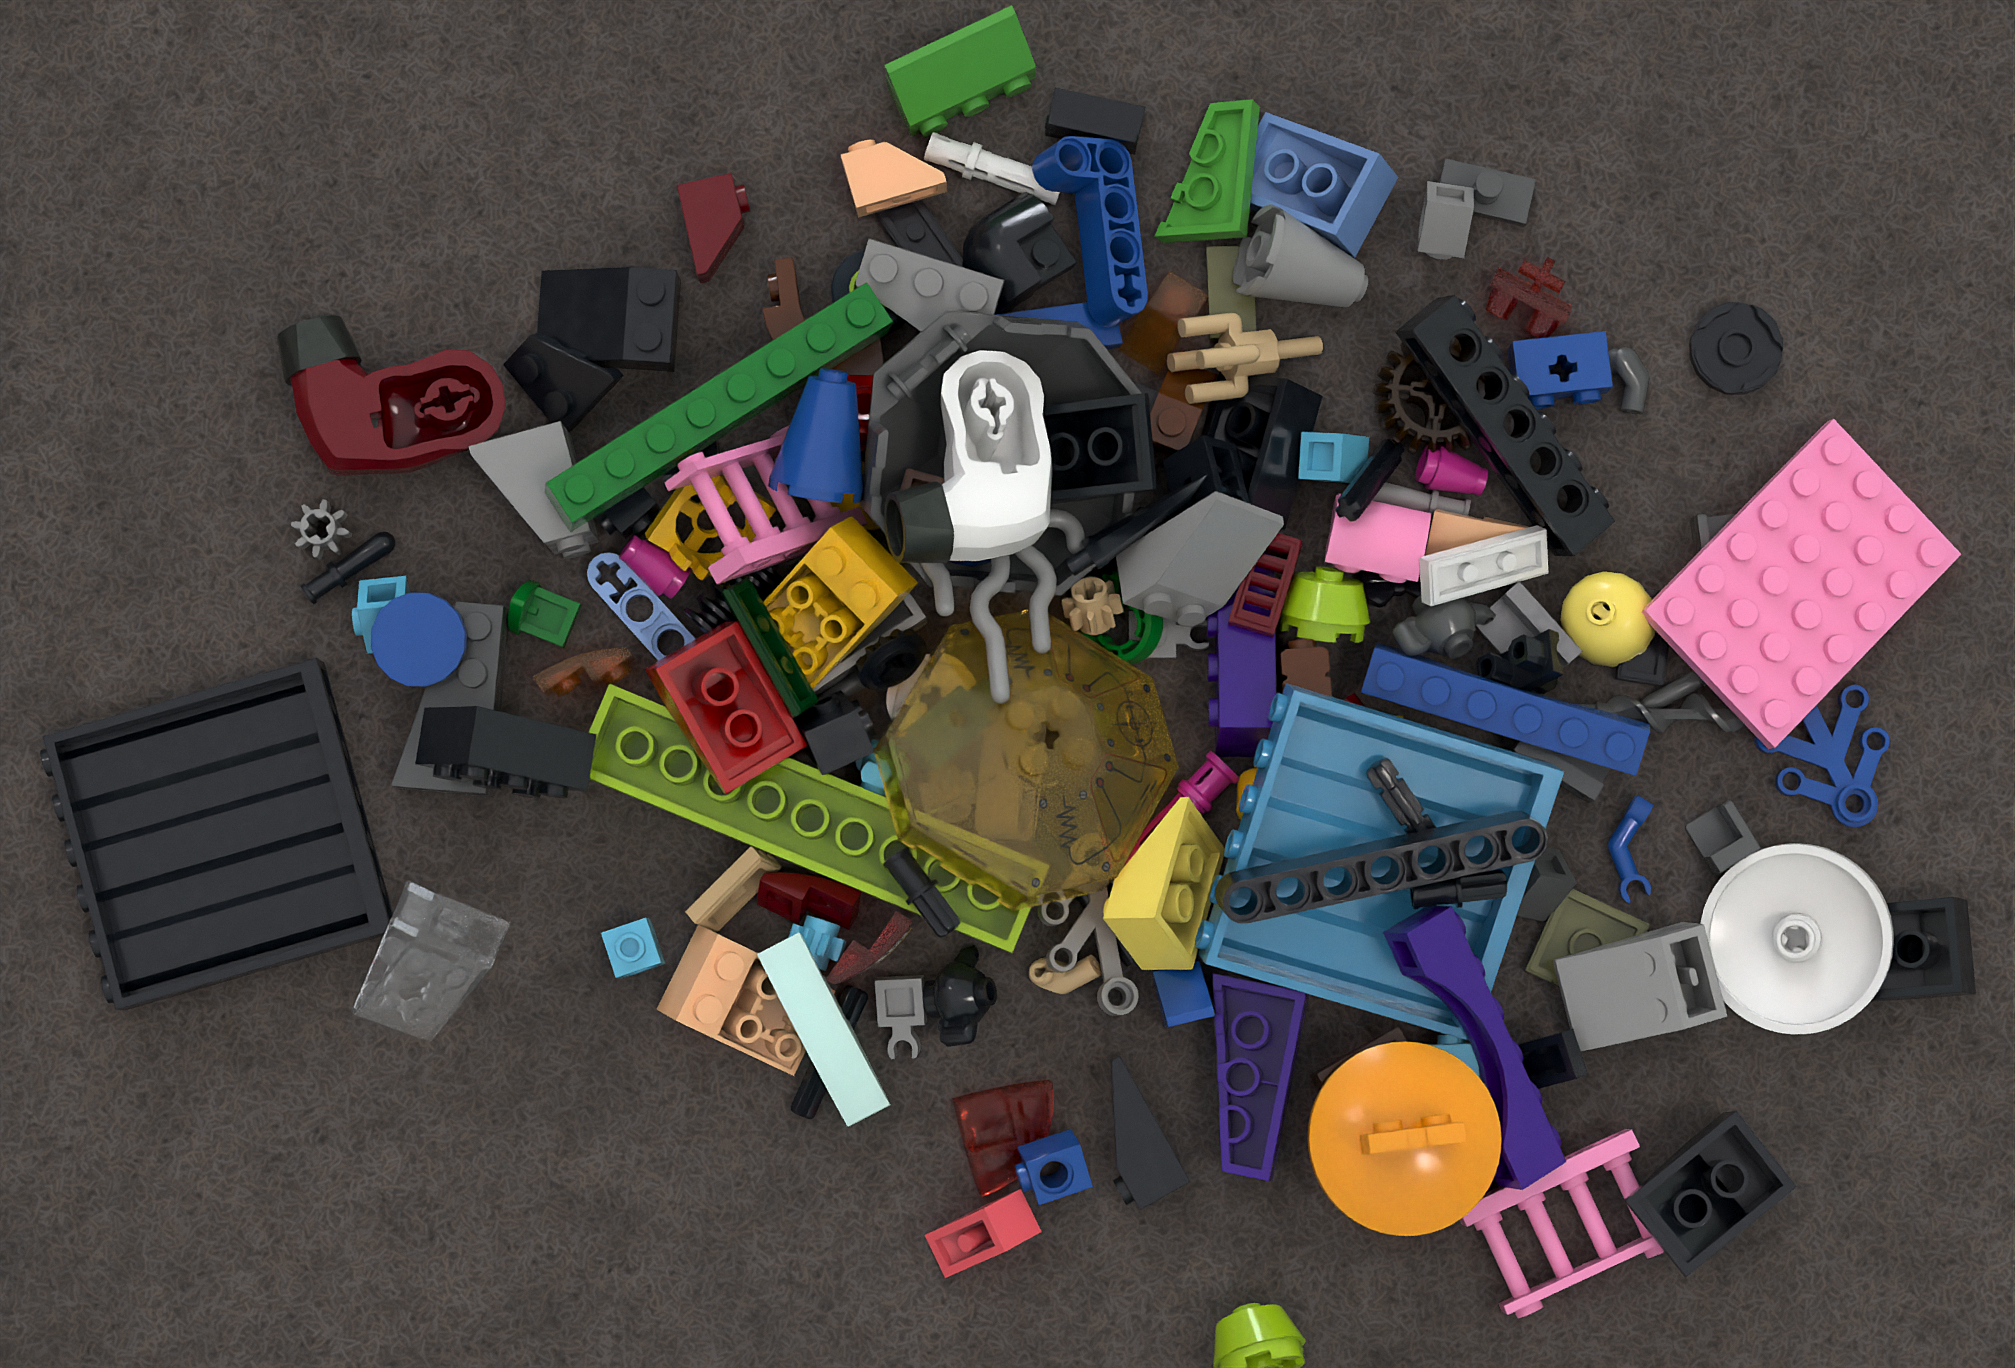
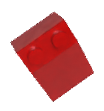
(726, 705)

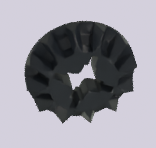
(881, 665)

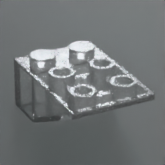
(428, 961)

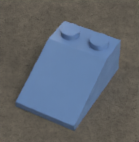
(1320, 181)

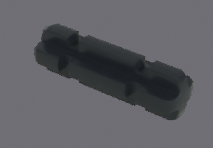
(1398, 797)

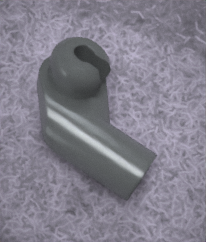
(1634, 375)

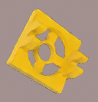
(685, 555)

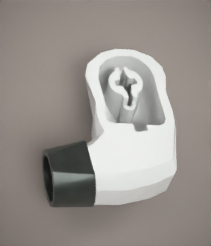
(993, 469)

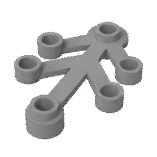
(1090, 920)

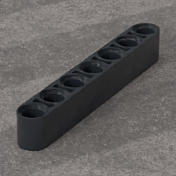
(1403, 873)

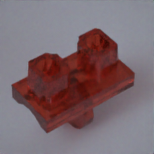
(1548, 309)

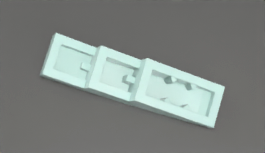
(823, 1029)

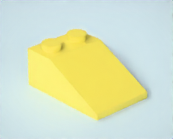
(1166, 890)

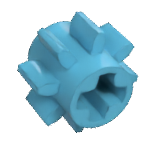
(821, 940)

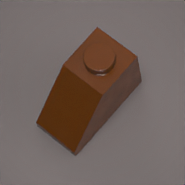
(1172, 416)

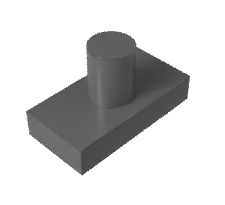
(1496, 193)

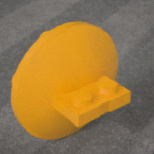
(1404, 1138)

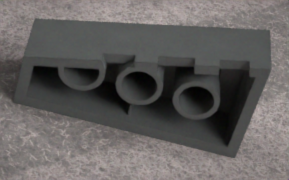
(474, 683)

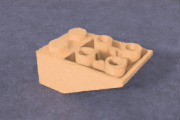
(730, 998)

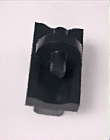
(1527, 663)

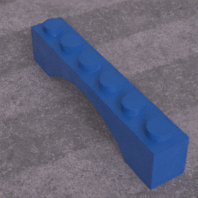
(1506, 710)

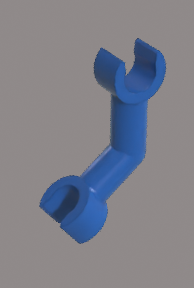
(1618, 845)

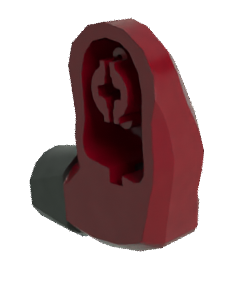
(392, 416)

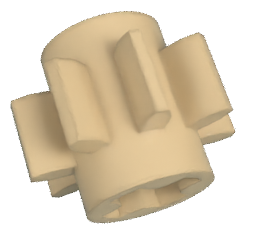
(1092, 606)

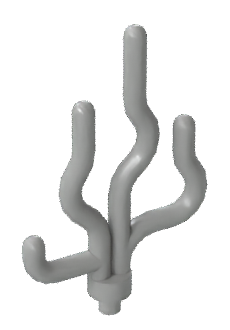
(993, 584)

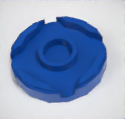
(418, 639)

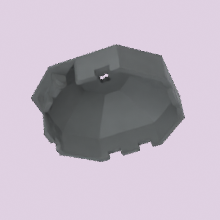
(910, 431)

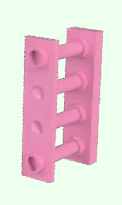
(770, 544)
(1614, 1155)

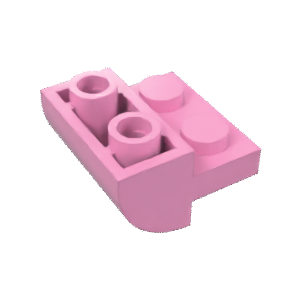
(1381, 541)

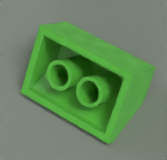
(961, 73)

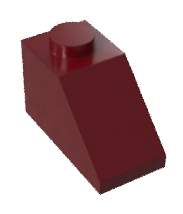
(712, 219)

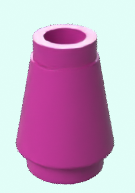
(1450, 472)
(654, 566)

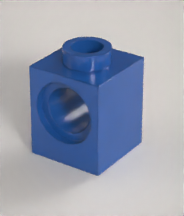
(1067, 1180)

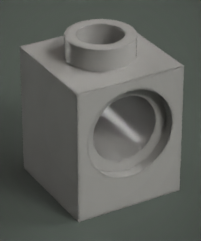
(1445, 220)

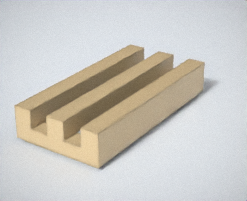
(732, 889)

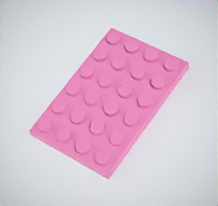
(1800, 584)

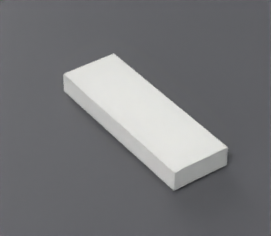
(1483, 565)

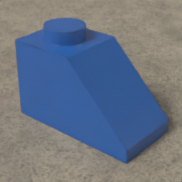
(1182, 995)

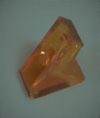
(1156, 326)

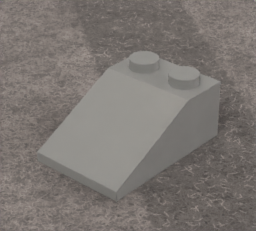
(1196, 559)

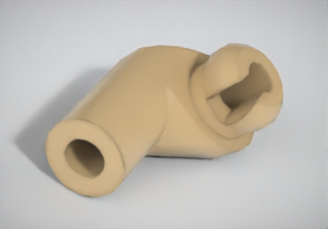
(1065, 982)

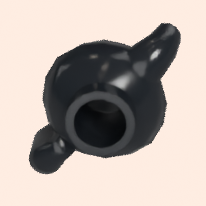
(960, 998)

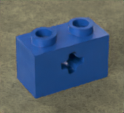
(1582, 354)

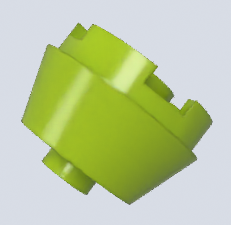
(1325, 606)
(1258, 1339)

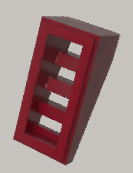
(1283, 547)

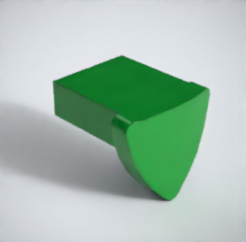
(542, 614)

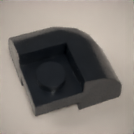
(1017, 247)

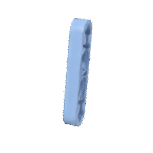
(661, 618)

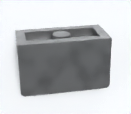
(1522, 614)

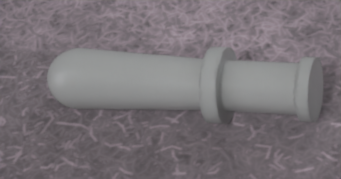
(1419, 500)

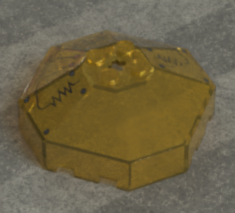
(996, 801)

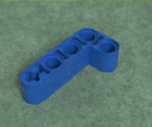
(1107, 221)

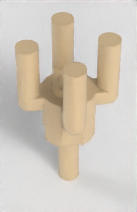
(1235, 355)

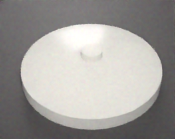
(1798, 938)

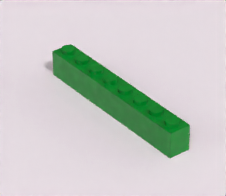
(717, 407)

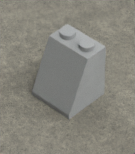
(520, 469)

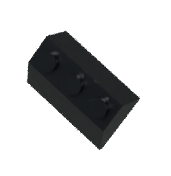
(1266, 437)

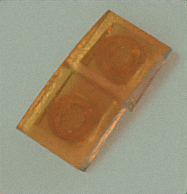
(601, 666)

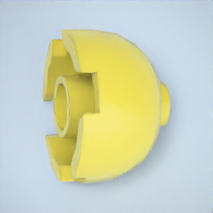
(1622, 629)

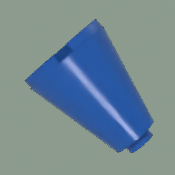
(823, 442)

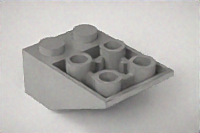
(1640, 986)

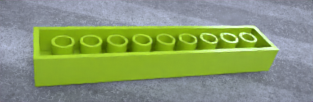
(782, 811)

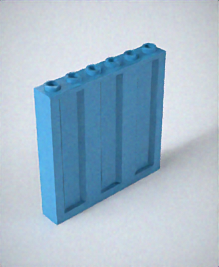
(1317, 799)

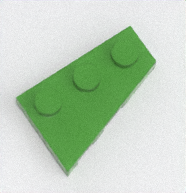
(1218, 182)

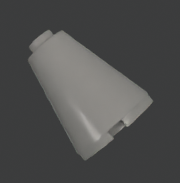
(1296, 264)

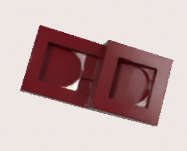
(796, 893)

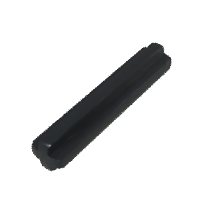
(1369, 480)
(812, 1087)

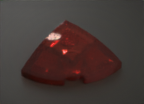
(997, 1123)

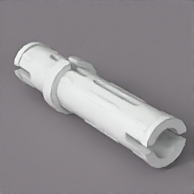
(985, 166)

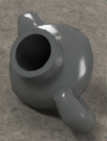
(1441, 627)

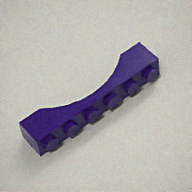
(1436, 954)

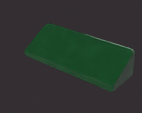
(770, 646)

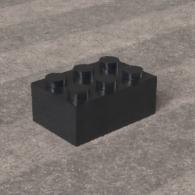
(505, 751)

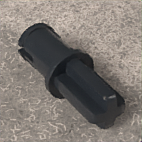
(1462, 889)
(922, 892)

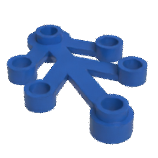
(1829, 753)

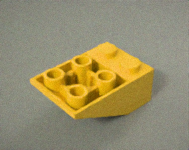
(836, 597)

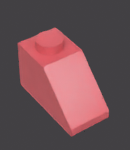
(983, 1233)

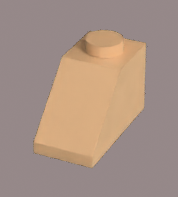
(888, 177)

